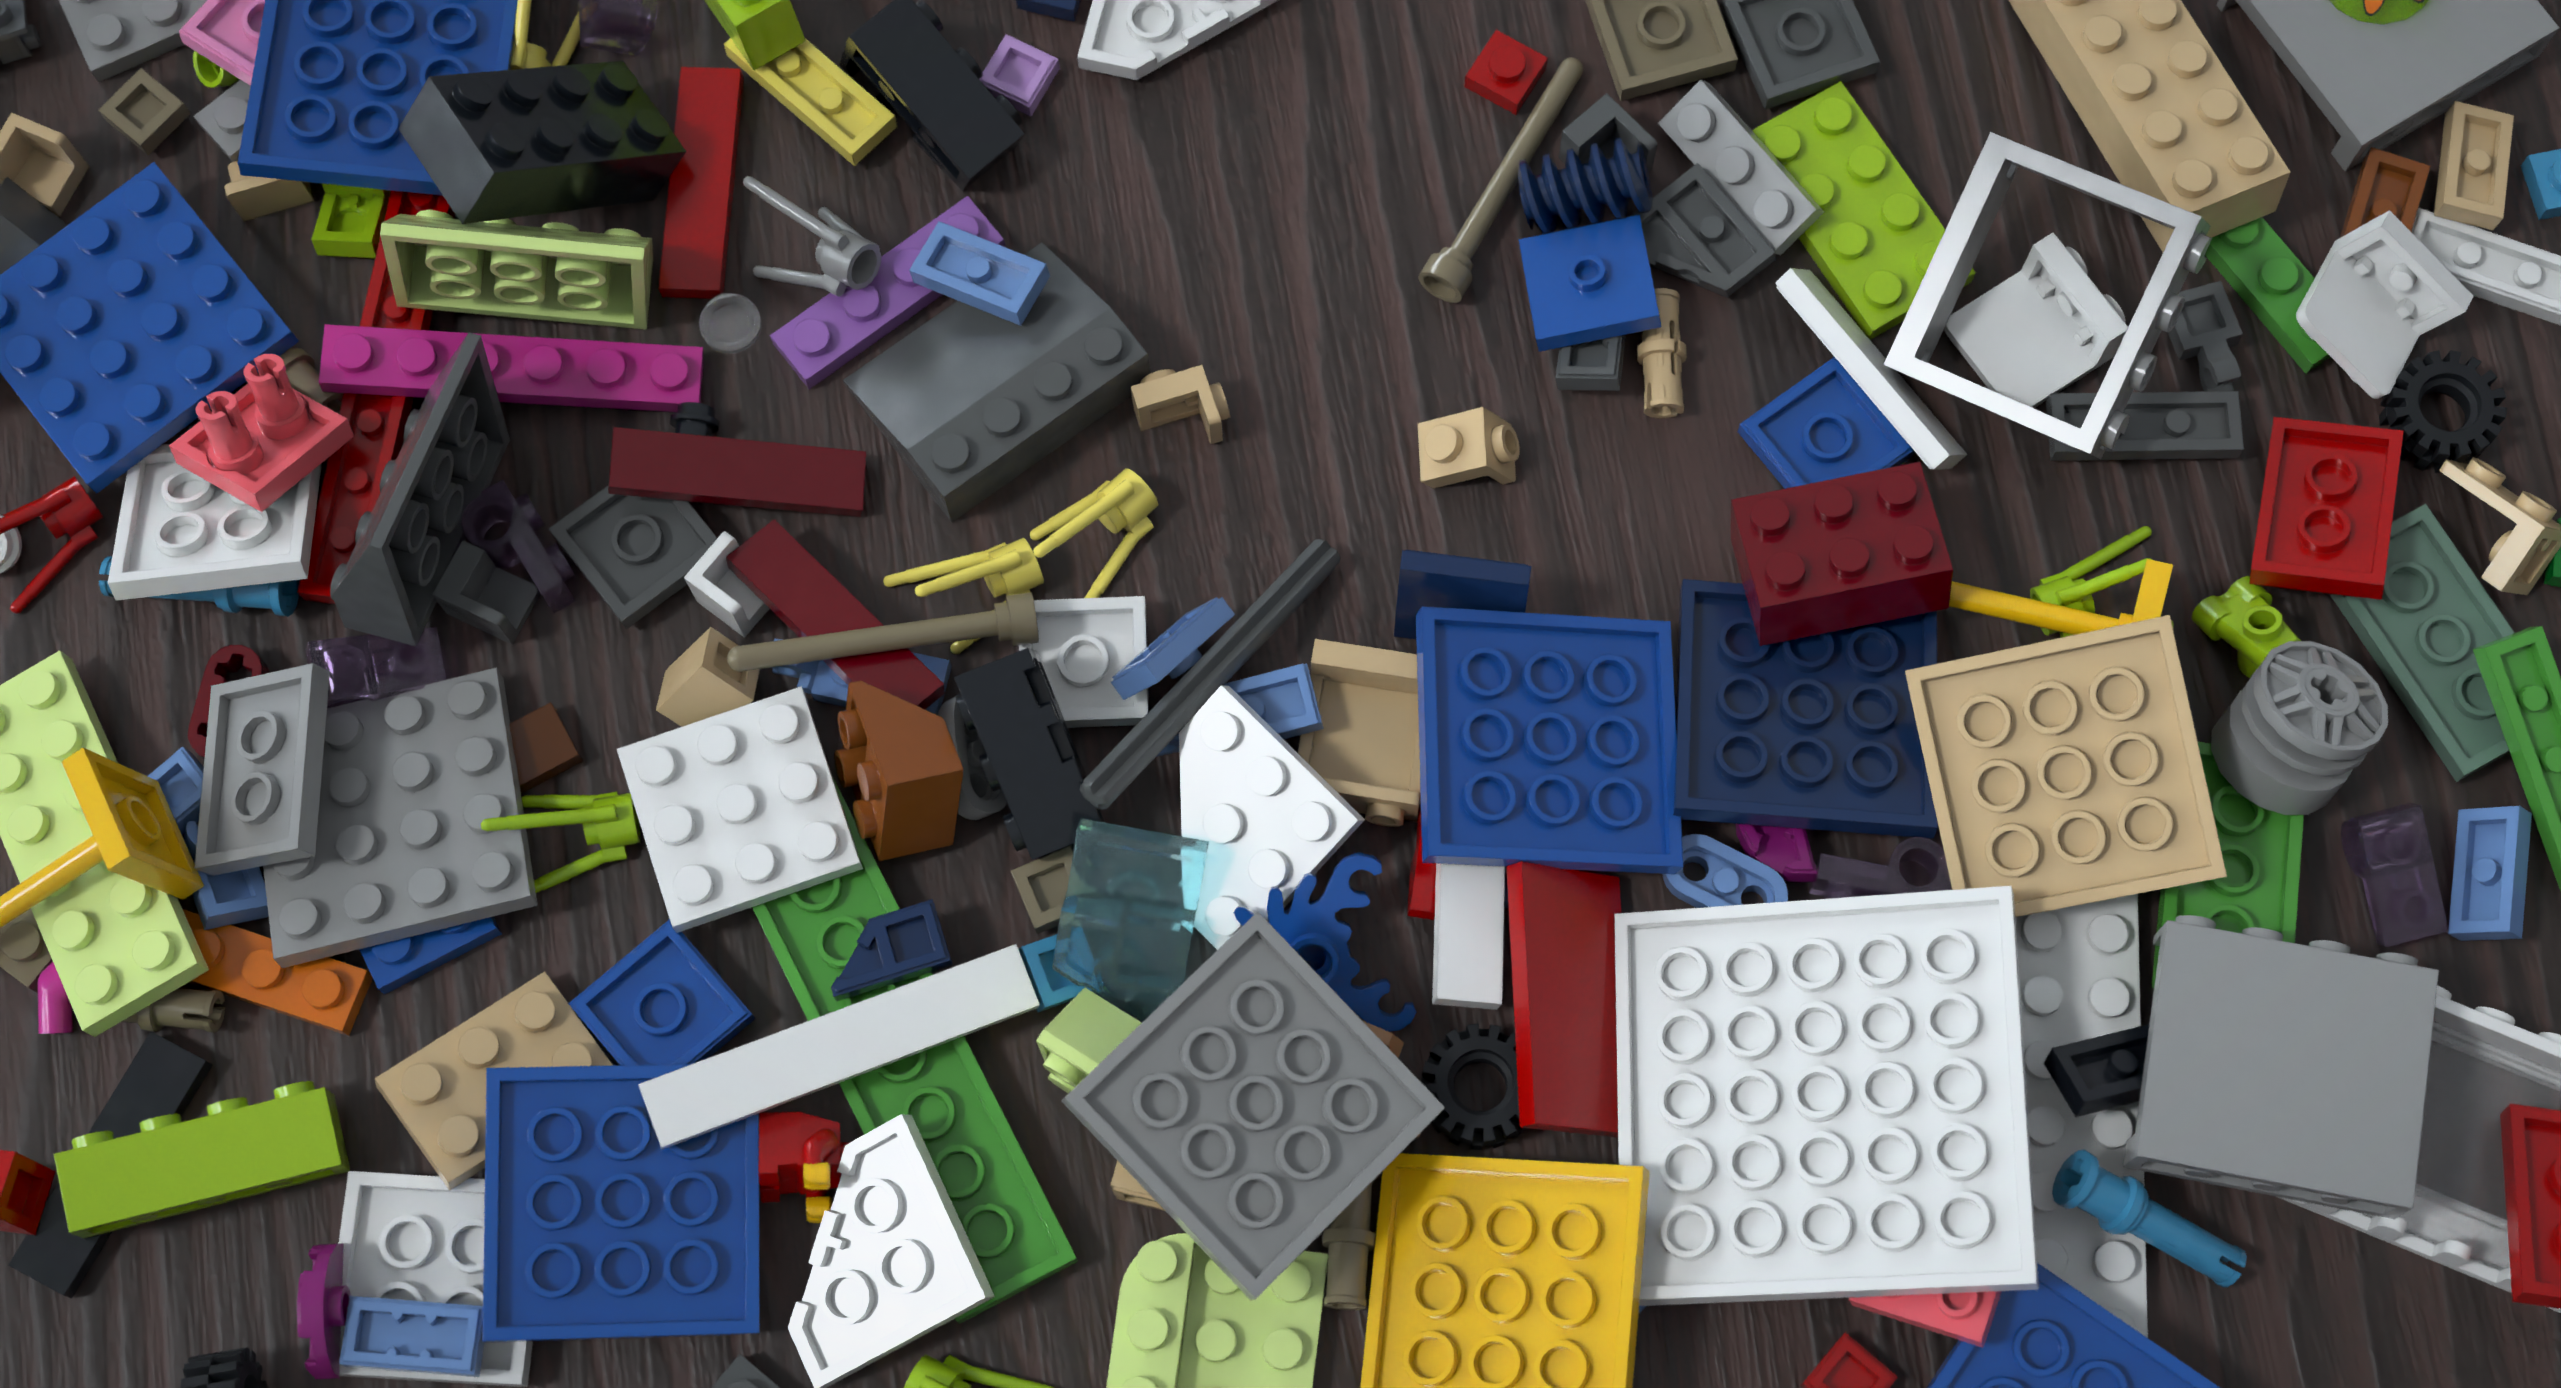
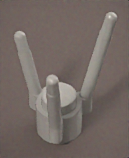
(841, 252)

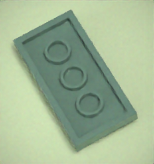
(2425, 640)

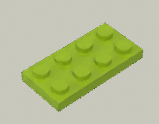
(1874, 221)

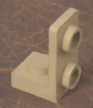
(2525, 551)

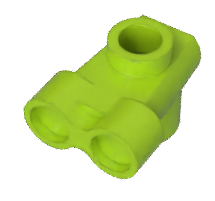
(2244, 622)

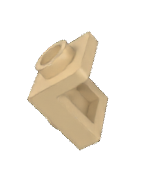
(1177, 395)
(1467, 448)

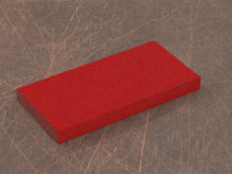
(1564, 997)

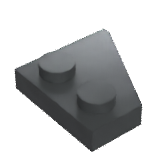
(1703, 235)

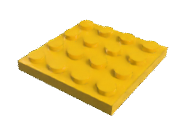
(1505, 1274)

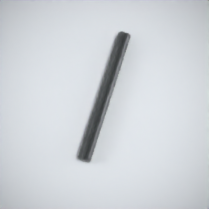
(1208, 674)

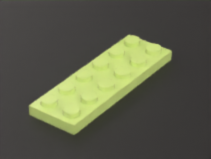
(106, 934)

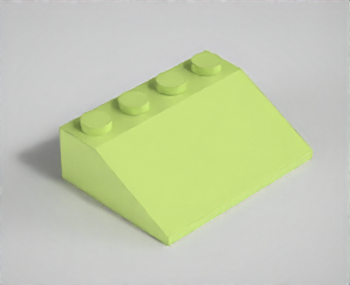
(519, 269)

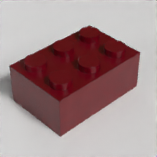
(1841, 553)

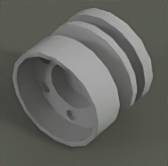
(2299, 728)

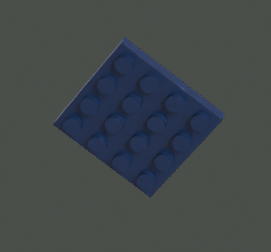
(1799, 726)

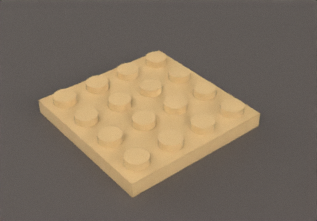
(2068, 768)

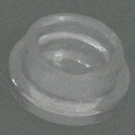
(730, 323)

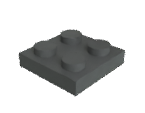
(1799, 45)
(633, 549)

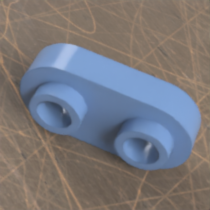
(1727, 875)

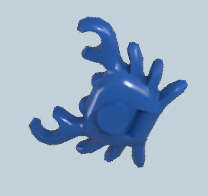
(1323, 938)

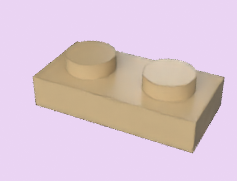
(2474, 165)

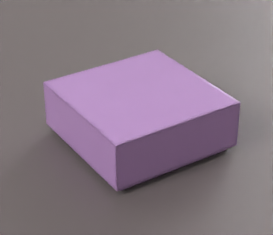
(1020, 74)

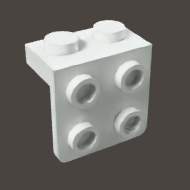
(2377, 299)
(2039, 326)

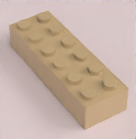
(2160, 107)

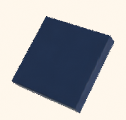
(1457, 583)

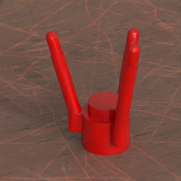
(63, 511)

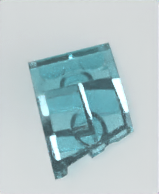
(1129, 913)

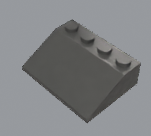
(987, 399)
(416, 521)

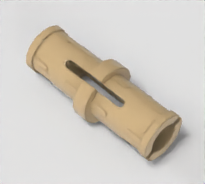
(1662, 359)

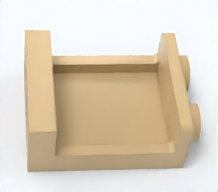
(1368, 730)

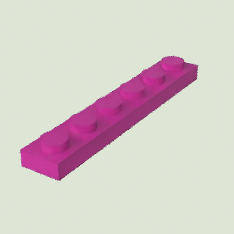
(521, 366)

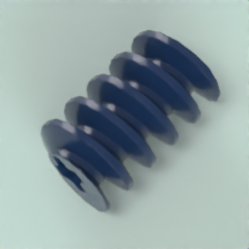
(1585, 187)

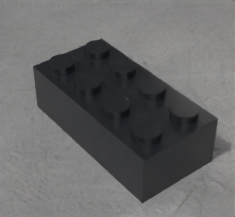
(541, 140)

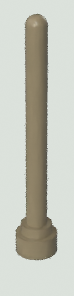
(1449, 272)
(1009, 621)

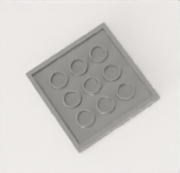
(404, 822)
(1253, 1105)

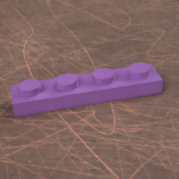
(847, 325)

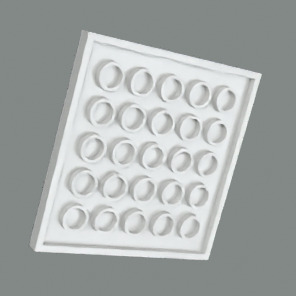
(1827, 1097)

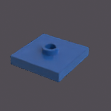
(1589, 283)
(1823, 431)
(662, 1004)

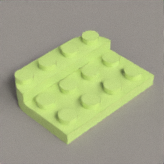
(1195, 1329)

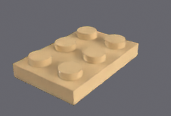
(443, 1085)

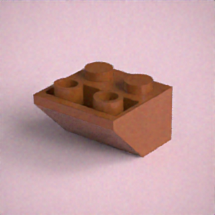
(899, 772)

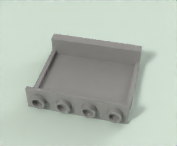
(2402, 74)
(2285, 1068)

